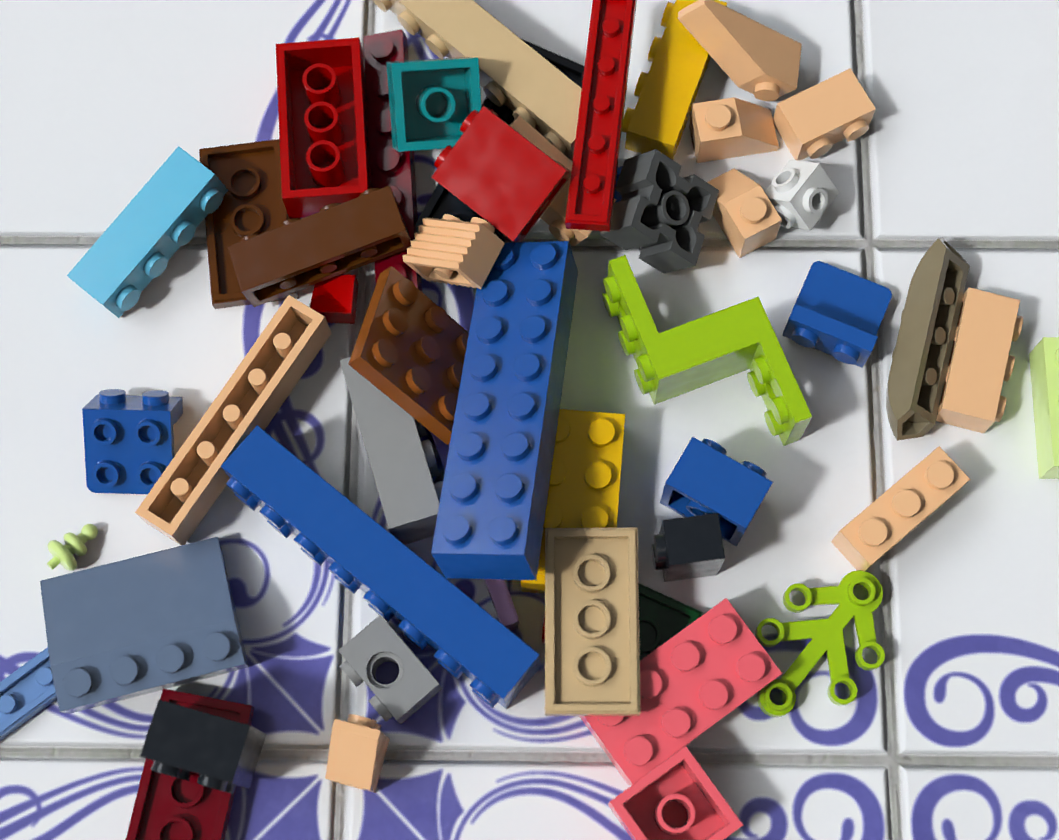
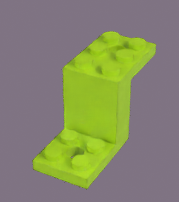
(706, 352)

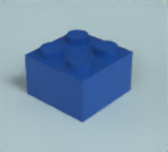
(713, 483)

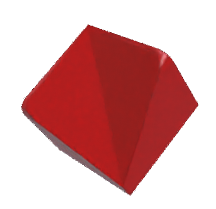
(336, 299)

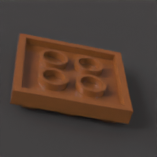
(412, 352)

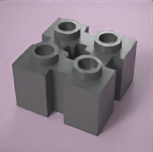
(660, 212)

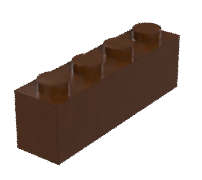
(319, 246)

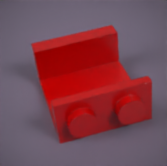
(500, 174)

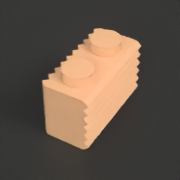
(454, 251)

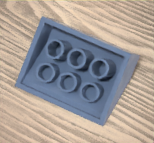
(141, 625)

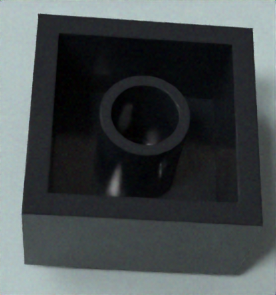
(202, 743)

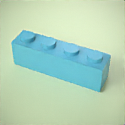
(149, 232)

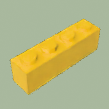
(668, 88)

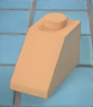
(731, 129)
(744, 212)

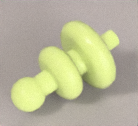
(73, 545)

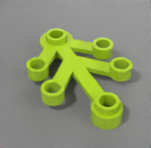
(826, 637)

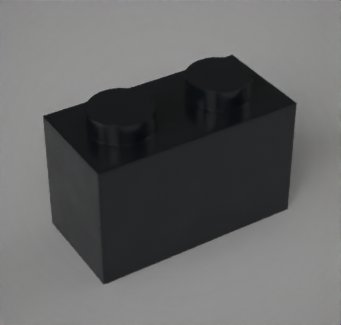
(688, 547)

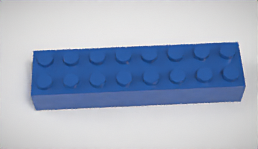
(507, 416)
(381, 566)

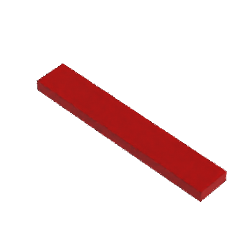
(600, 115)

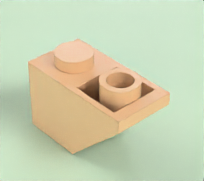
(356, 753)

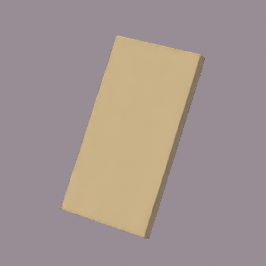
(592, 622)

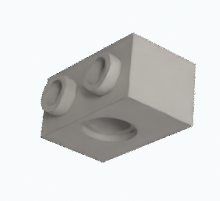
(378, 645)

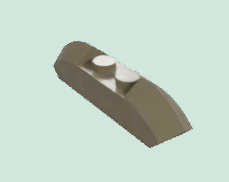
(925, 341)

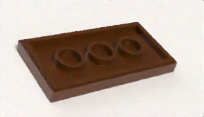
(249, 207)

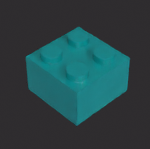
(431, 101)

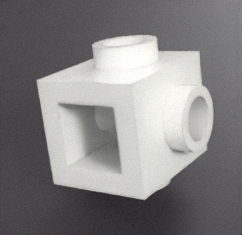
(801, 194)

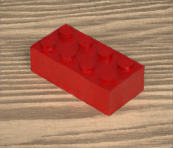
(322, 124)

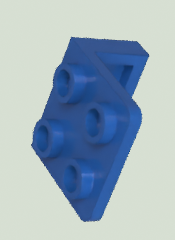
(838, 314)
(128, 439)

